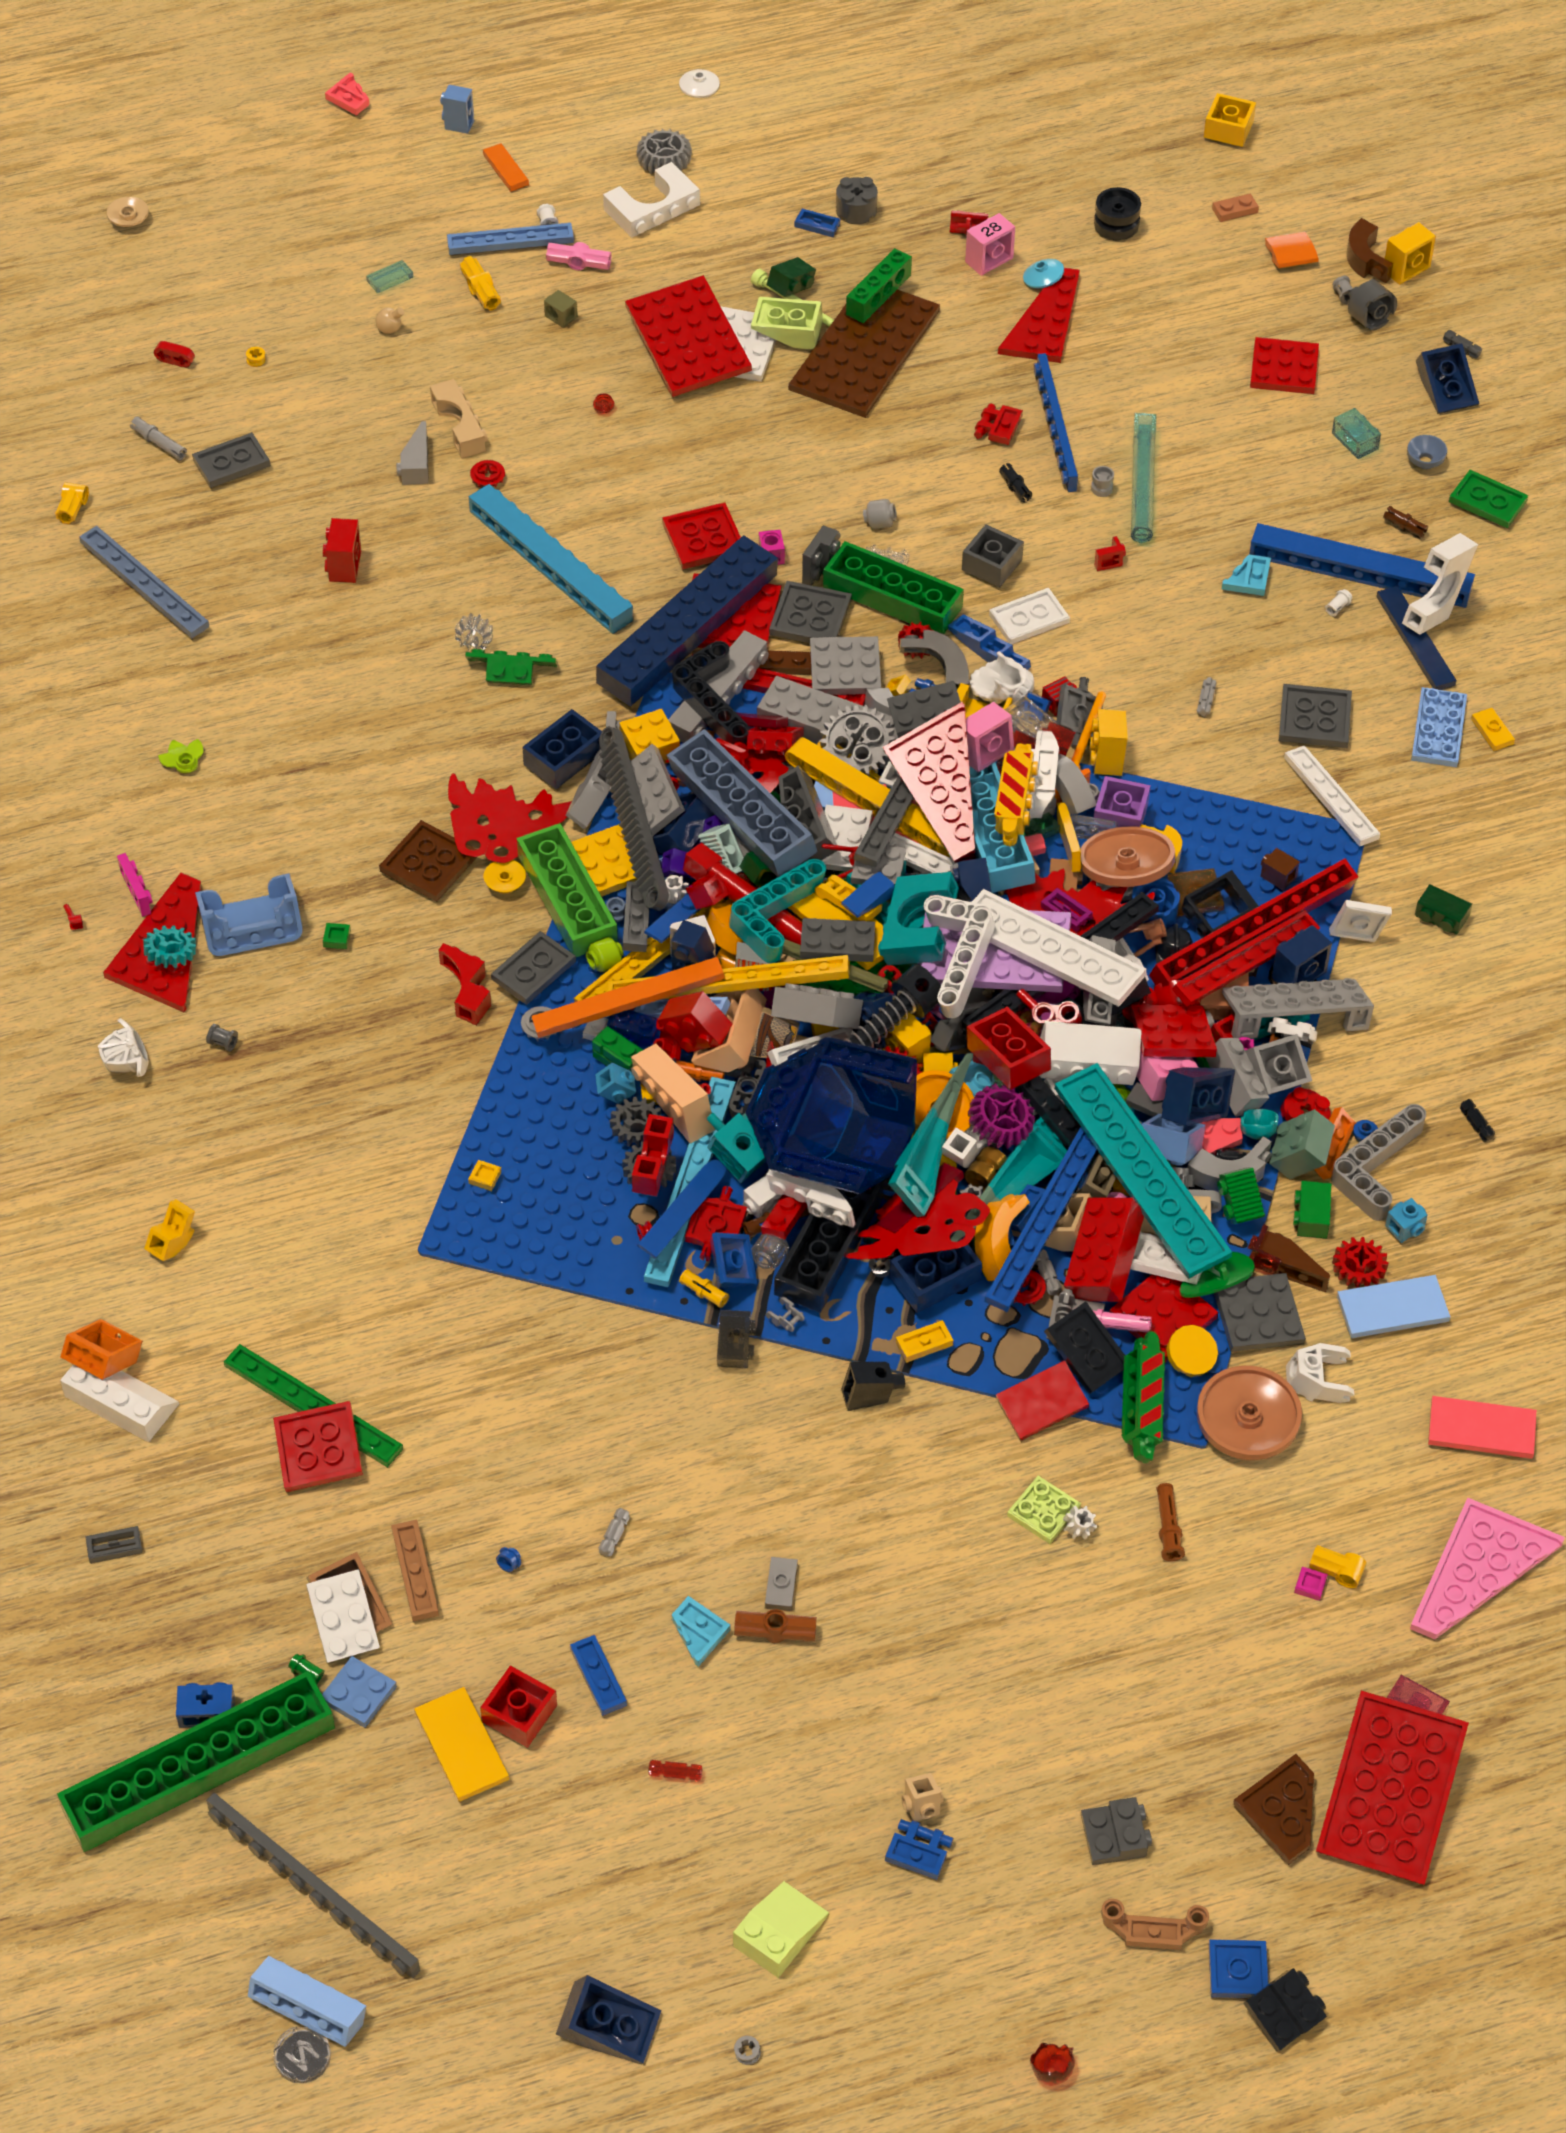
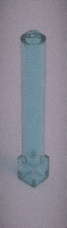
(1143, 477)

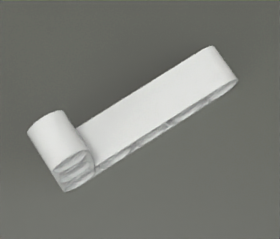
(971, 930)

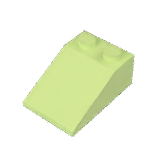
(789, 321)
(778, 1928)

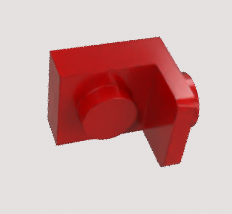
(1110, 556)

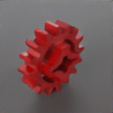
(1348, 1266)

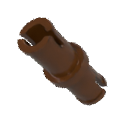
(1405, 522)

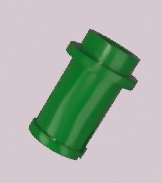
(300, 1665)

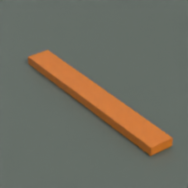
(628, 997)

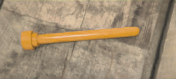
(1087, 731)

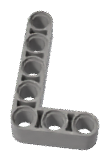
(1390, 1139)

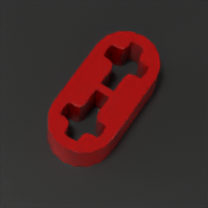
(174, 354)

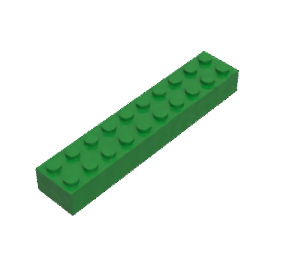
(196, 1761)

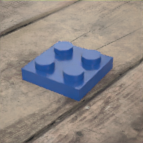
(1237, 1968)

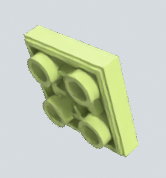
(1042, 1509)

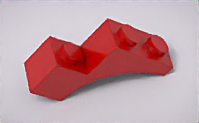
(473, 998)

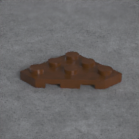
(1282, 1808)

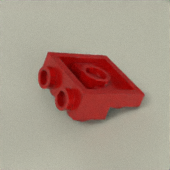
(773, 739)

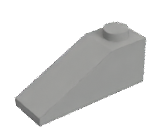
(414, 458)

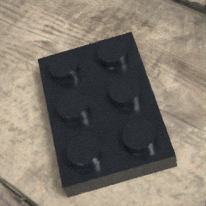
(1087, 1347)

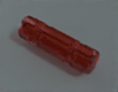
(675, 1770)

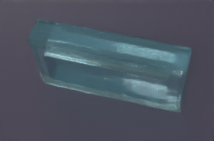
(389, 276)

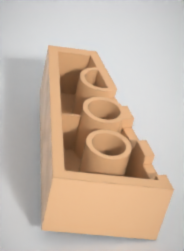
(674, 1092)

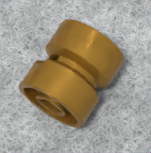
(985, 1168)

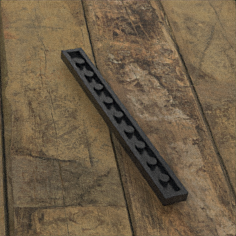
(1112, 927)

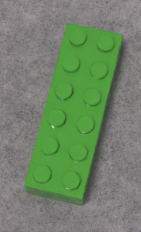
(566, 888)

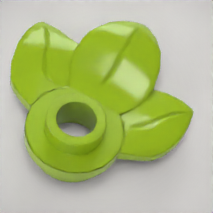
(182, 757)

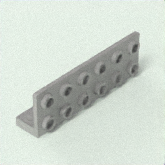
(1300, 998)

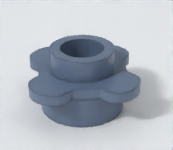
(616, 907)

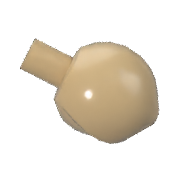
(389, 320)

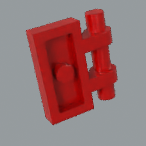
(1004, 426)

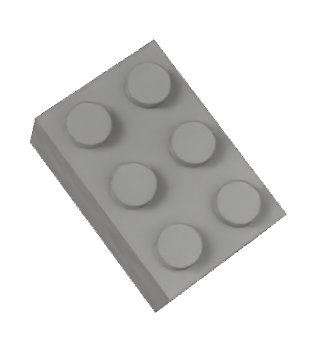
(817, 1006)

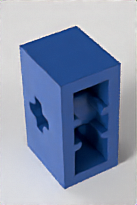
(192, 1698)

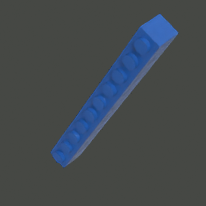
(1349, 562)

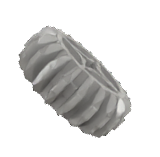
(662, 148)

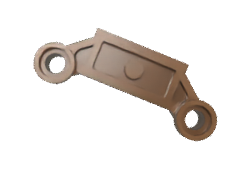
(1154, 1931)

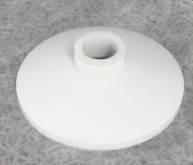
(699, 83)

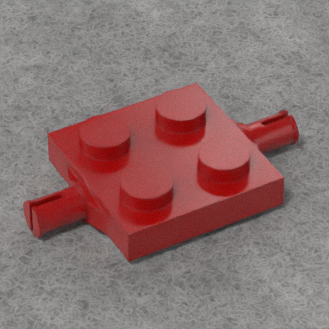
(715, 1216)

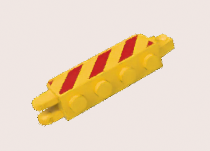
(1014, 793)

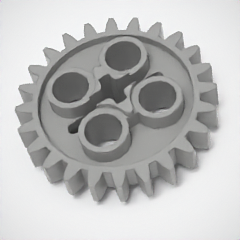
(837, 732)

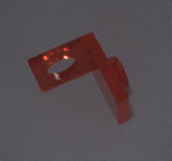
(1257, 1254)

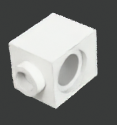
(760, 1198)

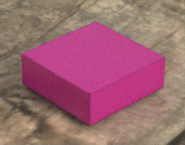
(1310, 1583)

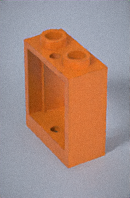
(100, 1350)

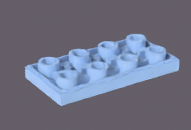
(1439, 727)
(1393, 1306)

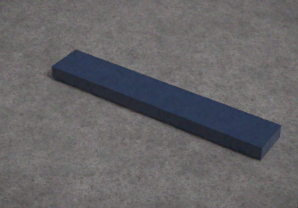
(1419, 644)

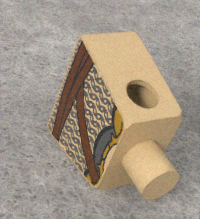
(778, 1030)

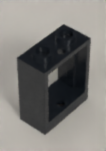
(1234, 889)

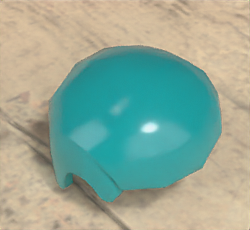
(1259, 1123)

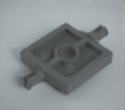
(1075, 708)

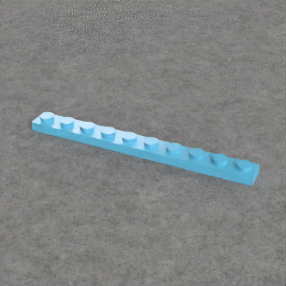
(660, 1270)

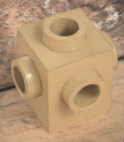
(922, 1797)

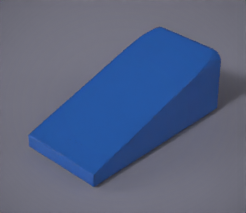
(869, 895)

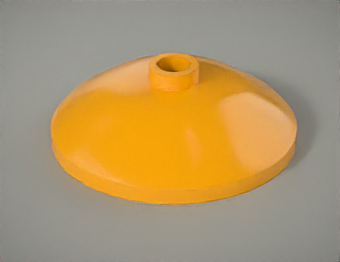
(929, 1087)

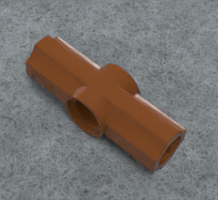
(758, 1625)

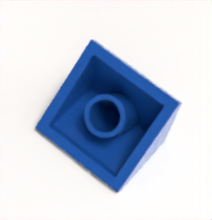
(733, 1260)

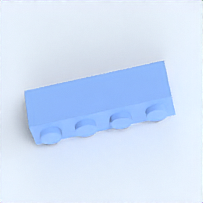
(306, 2001)

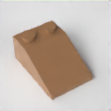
(350, 1563)

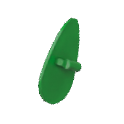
(1220, 1276)

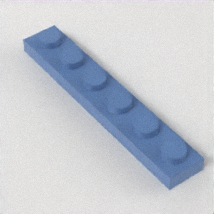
(510, 238)

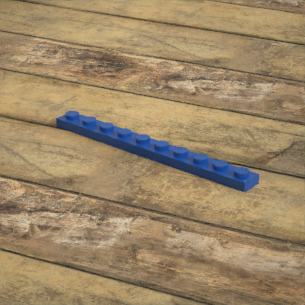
(1041, 1222)

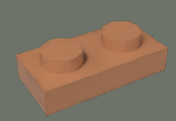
(1235, 207)

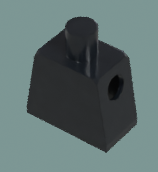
(869, 1384)

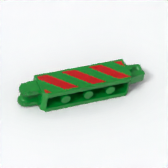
(1143, 1397)

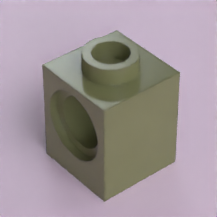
(560, 308)

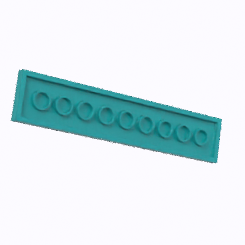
(1143, 1170)

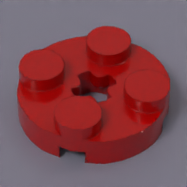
(1304, 1099)

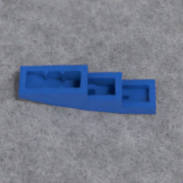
(983, 640)

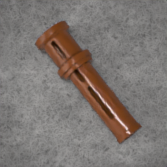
(1170, 1531)

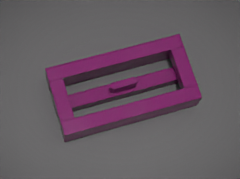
(1053, 905)

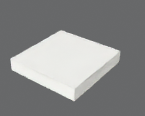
(1360, 921)

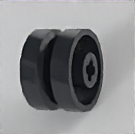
(1117, 213)

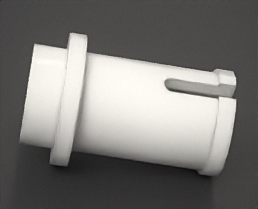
(1342, 599)

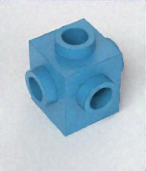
(615, 1083)
(1406, 1220)

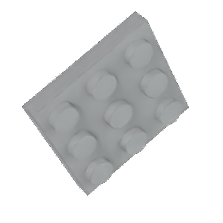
(845, 664)

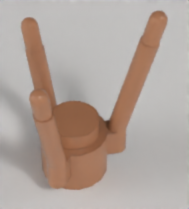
(1152, 930)

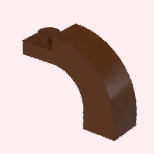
(1361, 257)

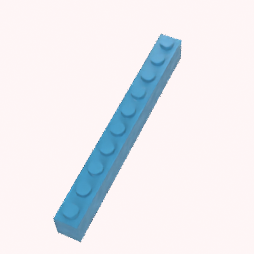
(551, 558)

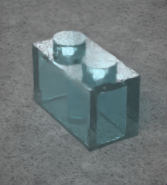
(1356, 433)

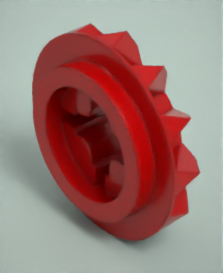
(480, 469)
(1036, 1290)

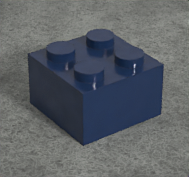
(1302, 957)

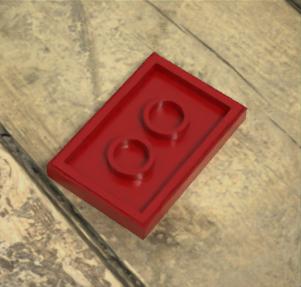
(1042, 1400)

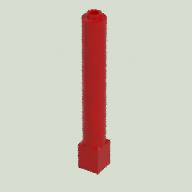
(704, 862)

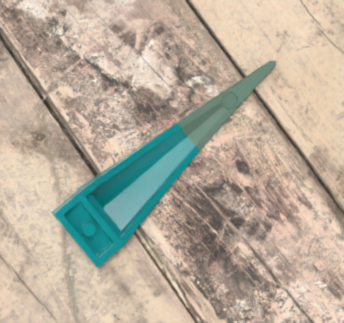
(920, 1161)
(1025, 1165)

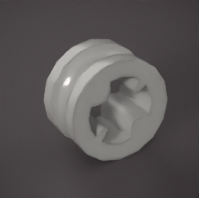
(738, 2048)

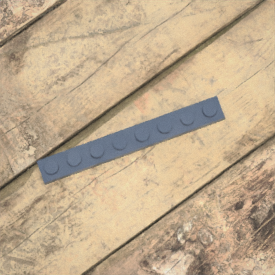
(144, 582)

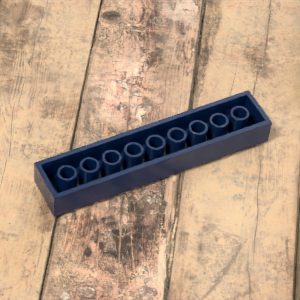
(686, 620)

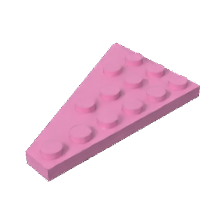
(1478, 1562)

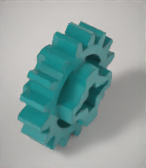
(169, 946)

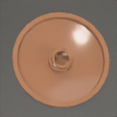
(1127, 856)
(1249, 1412)

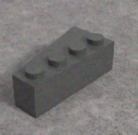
(802, 801)

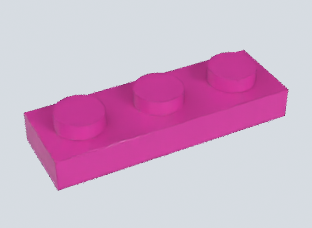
(135, 884)

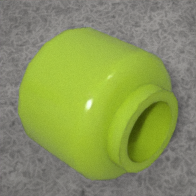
(604, 954)

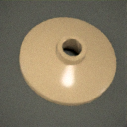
(127, 211)

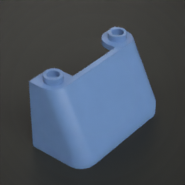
(251, 922)

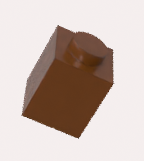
(1279, 868)

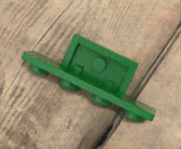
(510, 668)

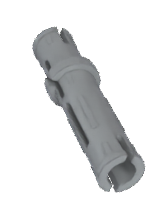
(152, 434)

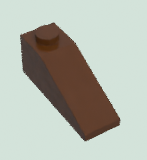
(1294, 1262)

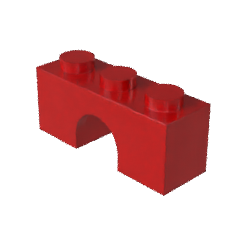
(655, 1151)

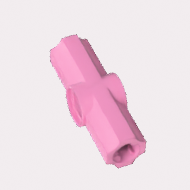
(578, 256)

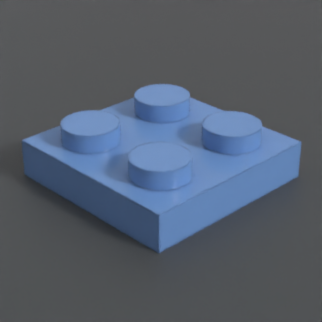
(358, 1691)

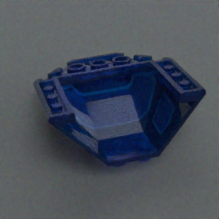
(836, 1114)

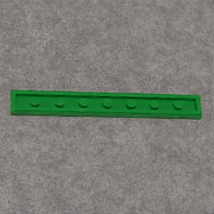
(302, 1398)

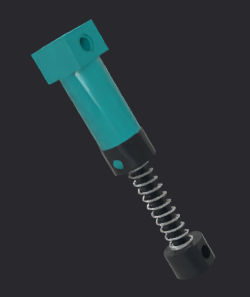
(915, 994)

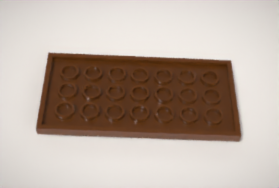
(860, 359)

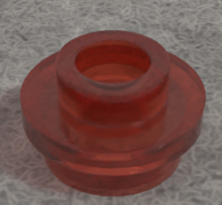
(603, 403)

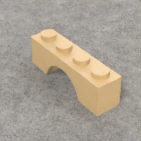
(450, 401)

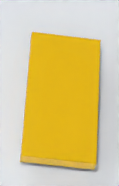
(461, 1744)

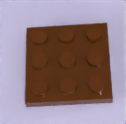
(427, 861)

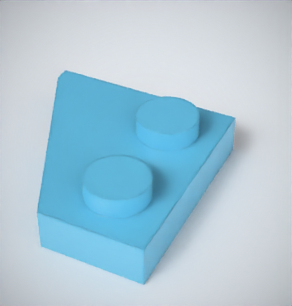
(1249, 576)
(699, 1629)

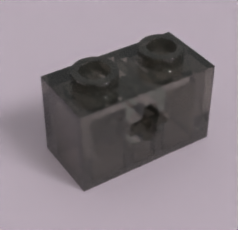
(731, 1325)

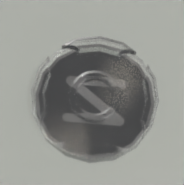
(301, 2055)

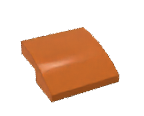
(1291, 249)

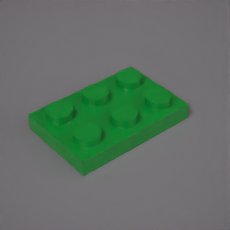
(1488, 498)

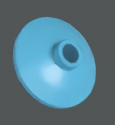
(1043, 273)

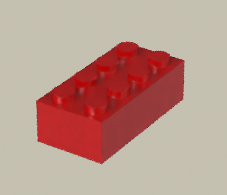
(1104, 1249)

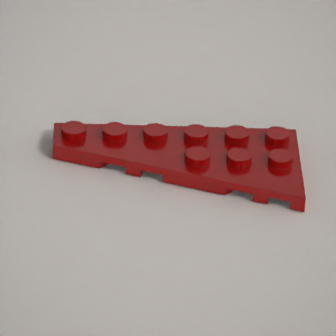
(1045, 322)

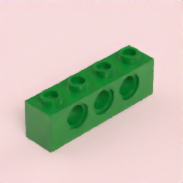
(878, 285)

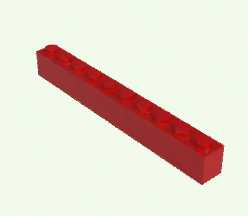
(1244, 929)

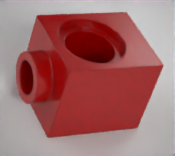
(707, 891)

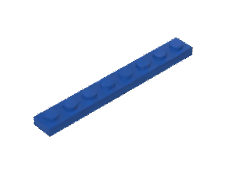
(1056, 427)

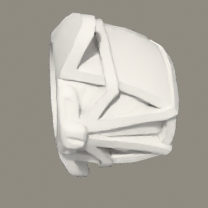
(124, 1051)

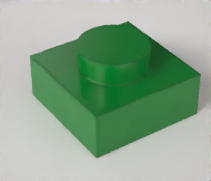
(336, 935)

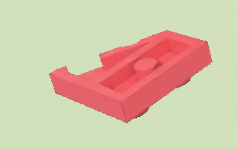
(348, 95)
(1222, 1134)

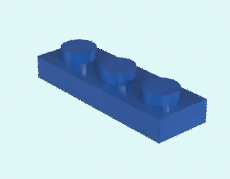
(598, 1675)

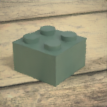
(1302, 1144)

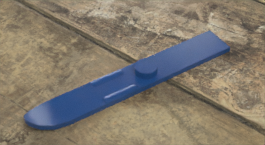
(682, 910)
(682, 1208)

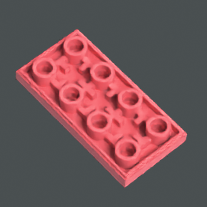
(1482, 1427)

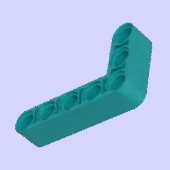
(751, 912)

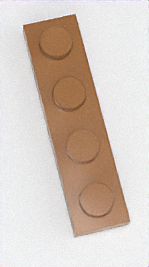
(415, 1570)

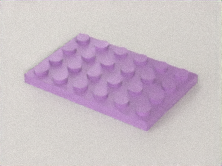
(999, 967)

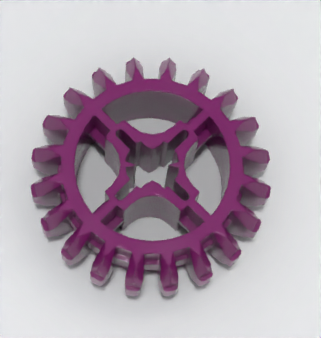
(1005, 1106)

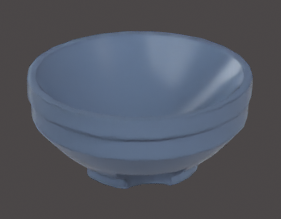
(1429, 447)

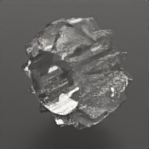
(474, 632)

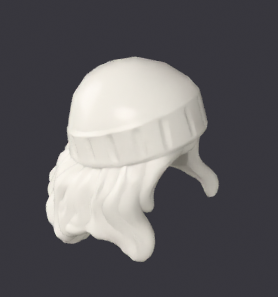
(1001, 680)

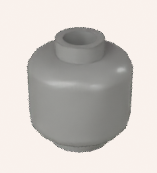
(880, 514)

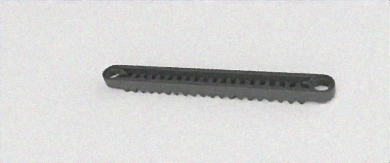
(633, 819)

